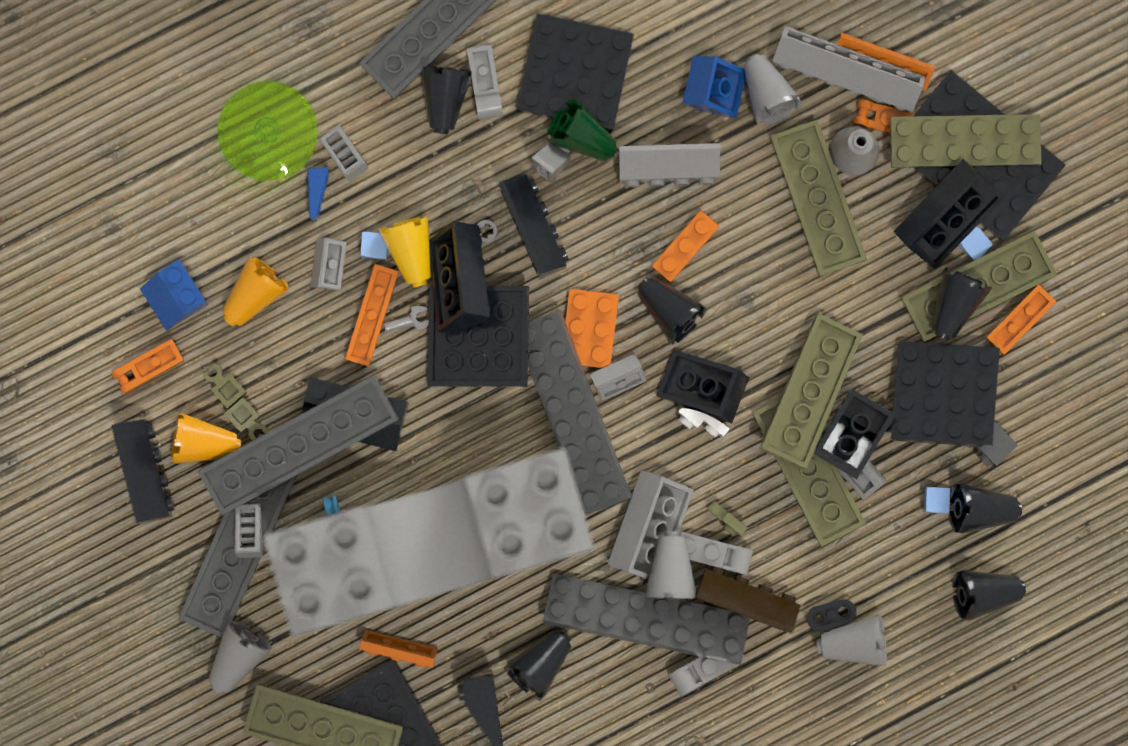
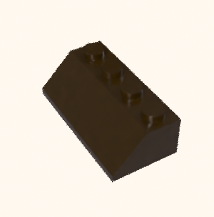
(747, 600)

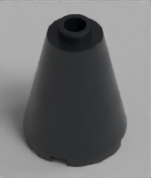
(444, 95)
(957, 302)
(670, 308)
(981, 508)
(985, 592)
(540, 663)

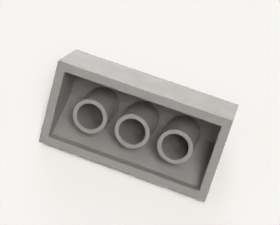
(669, 164)
(653, 509)

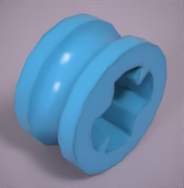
(331, 506)

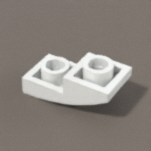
(695, 419)

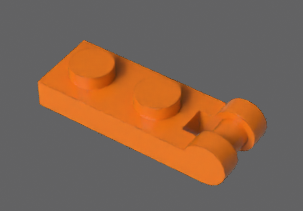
(882, 115)
(148, 366)

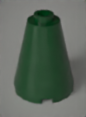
(581, 133)

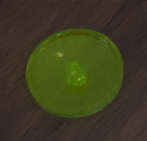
(267, 131)

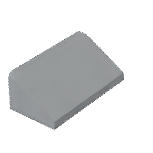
(328, 264)
(618, 377)
(867, 482)

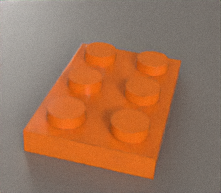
(592, 325)

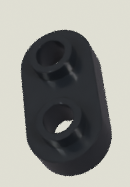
(830, 615)

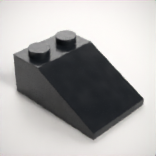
(703, 386)
(854, 433)
(481, 702)

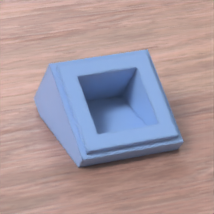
(975, 244)
(373, 246)
(936, 500)

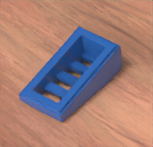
(316, 187)

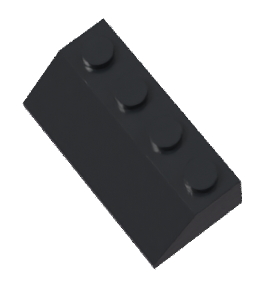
(948, 214)
(532, 225)
(458, 277)
(387, 437)
(142, 471)

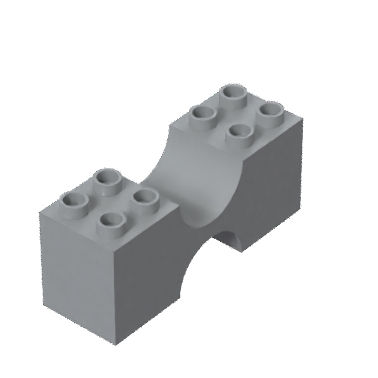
(428, 543)

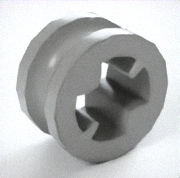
(491, 237)

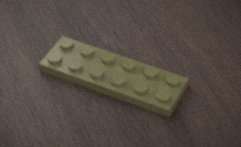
(975, 138)
(818, 198)
(1006, 270)
(811, 391)
(817, 490)
(305, 722)

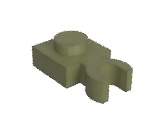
(226, 388)
(244, 416)
(731, 524)

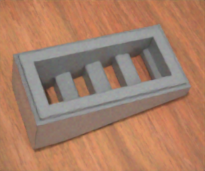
(352, 166)
(248, 552)

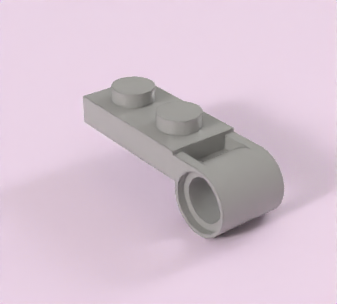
(485, 82)
(718, 553)
(697, 673)

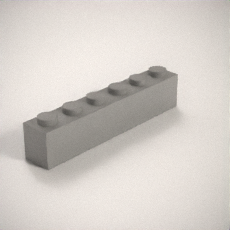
(849, 69)

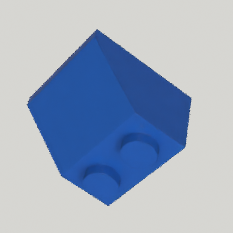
(714, 86)
(173, 295)

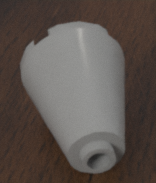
(769, 91)
(854, 150)
(671, 569)
(856, 642)
(237, 656)

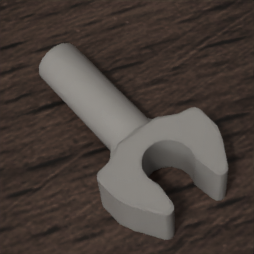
(408, 321)

